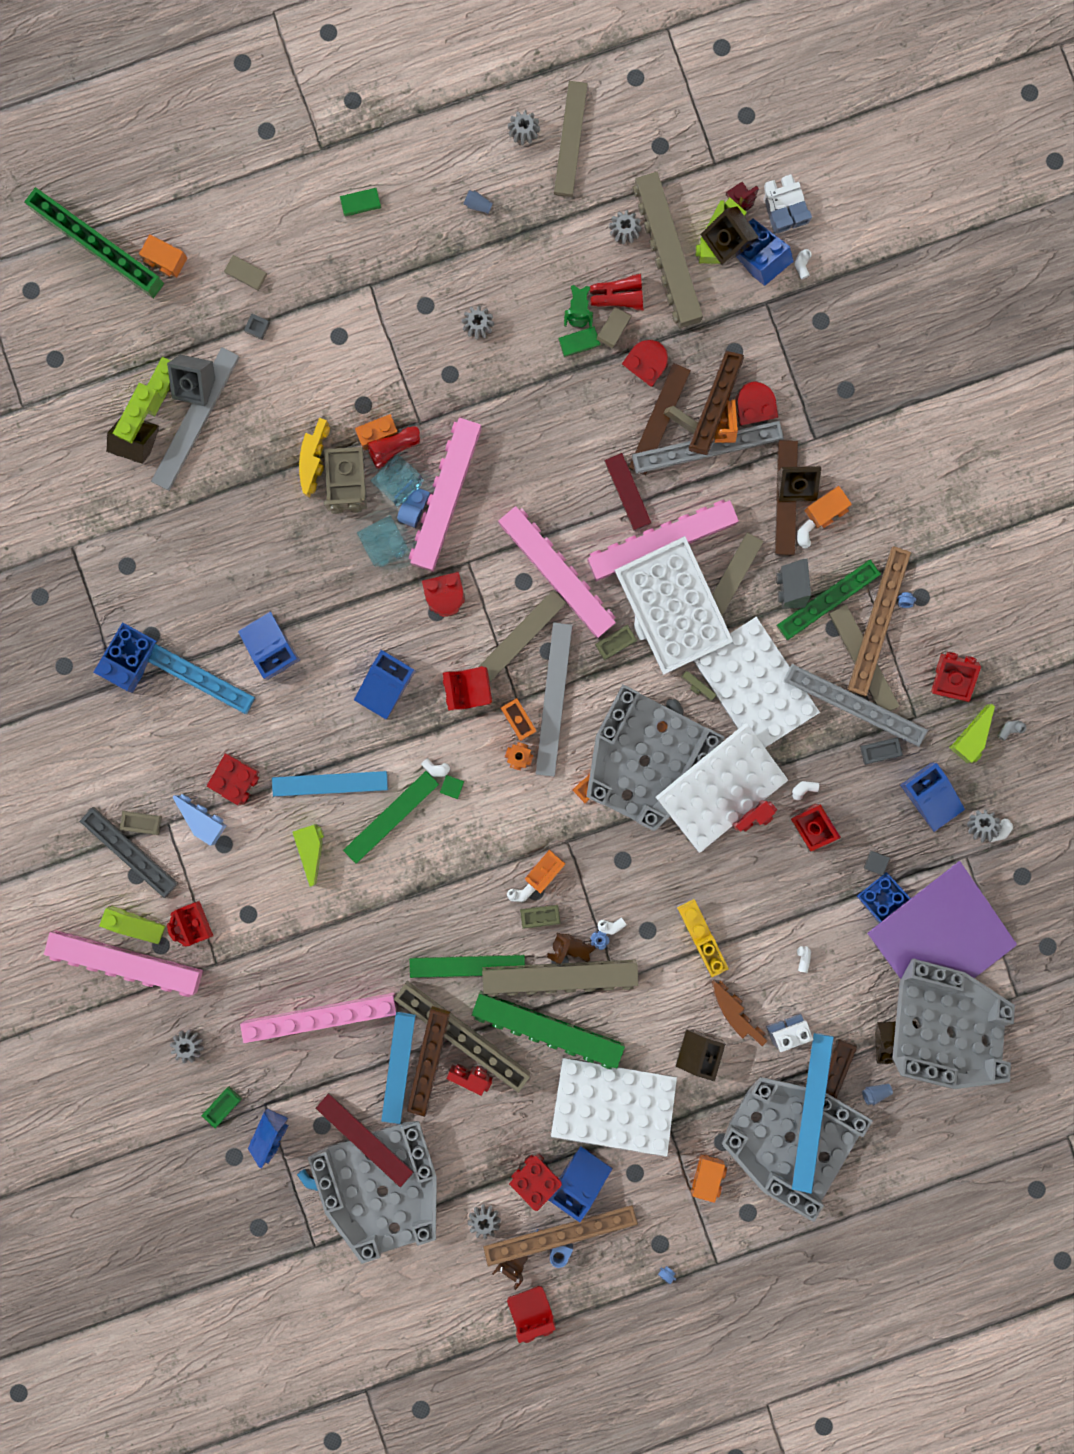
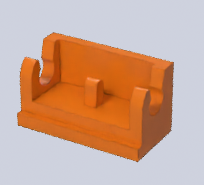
(728, 427)
(544, 871)

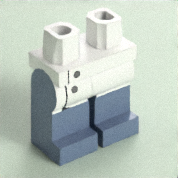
(786, 205)
(792, 1036)

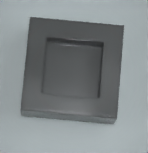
(256, 326)
(876, 863)

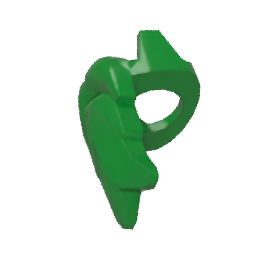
(578, 314)

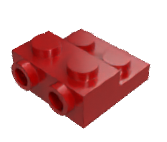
(956, 676)
(233, 779)
(759, 815)
(476, 1080)

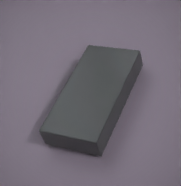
(881, 750)

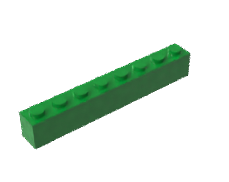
(94, 242)
(548, 1030)

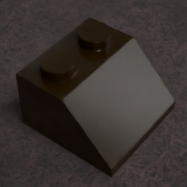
(729, 235)
(141, 446)

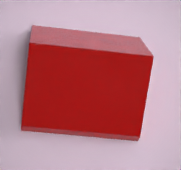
(815, 827)

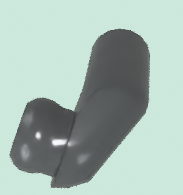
(674, 705)

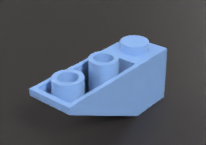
(202, 824)

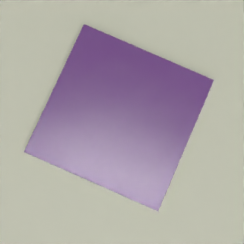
(944, 926)

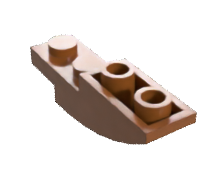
(731, 1009)

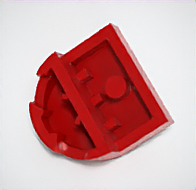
(647, 361)
(755, 403)
(444, 594)
(189, 925)

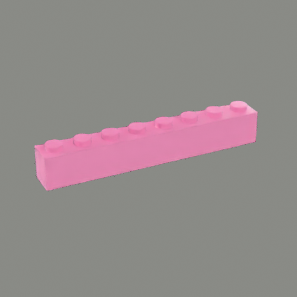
(446, 494)
(692, 527)
(556, 572)
(123, 962)
(319, 1017)

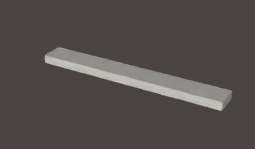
(194, 423)
(680, 453)
(553, 699)
(855, 705)

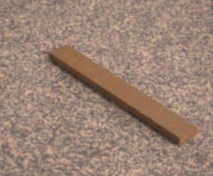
(879, 621)
(559, 1235)

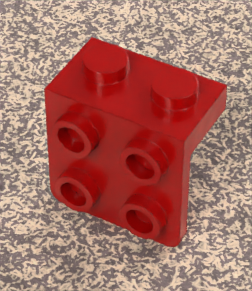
(467, 688)
(535, 1182)
(531, 1314)

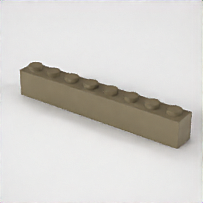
(667, 249)
(560, 977)
(466, 1038)

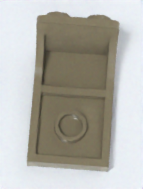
(345, 480)

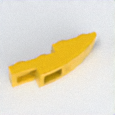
(309, 465)
(702, 938)

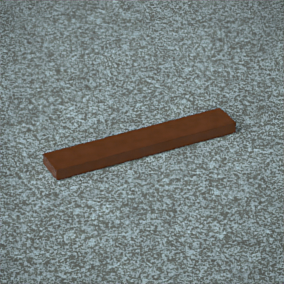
(716, 403)
(658, 421)
(785, 510)
(428, 1061)
(839, 1066)

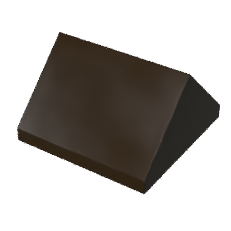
(798, 483)

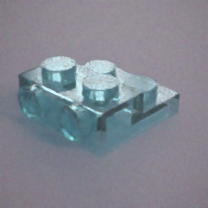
(397, 480)
(383, 541)

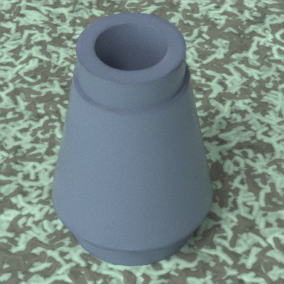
(477, 202)
(877, 1093)

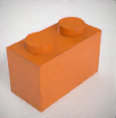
(163, 256)
(376, 430)
(828, 507)
(518, 719)
(708, 1178)

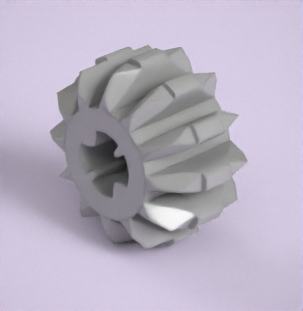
(530, 125)
(622, 221)
(483, 316)
(988, 831)
(179, 1045)
(489, 1226)

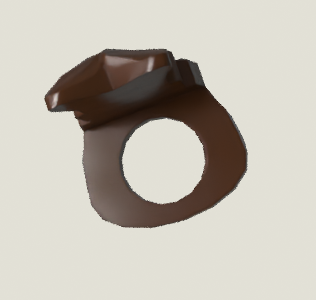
(567, 945)
(512, 1269)

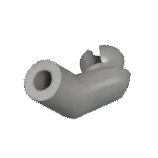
(1011, 727)

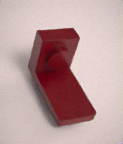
(742, 196)

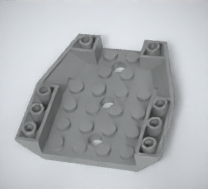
(628, 735)
(951, 999)
(771, 1159)
(351, 1198)

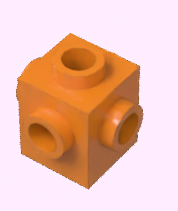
(518, 764)

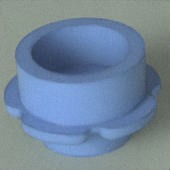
(906, 600)
(599, 935)
(667, 1274)

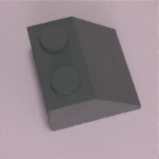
(191, 379)
(794, 584)

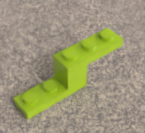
(143, 402)

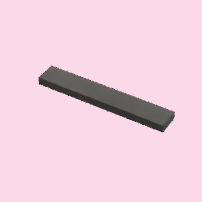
(128, 852)

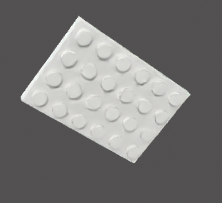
(673, 605)
(751, 685)
(722, 788)
(614, 1107)

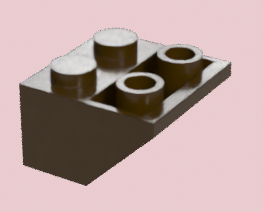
(885, 1041)
(700, 1054)

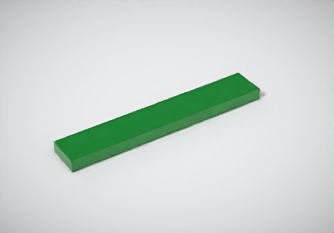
(828, 600)
(391, 817)
(460, 965)

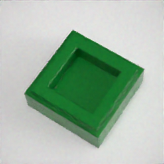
(452, 787)

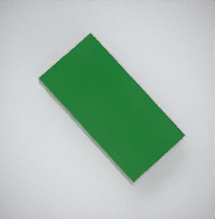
(360, 202)
(579, 341)
(221, 1107)

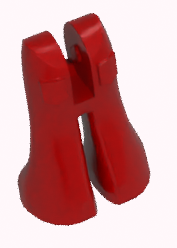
(613, 298)
(385, 448)

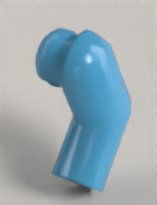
(307, 1181)

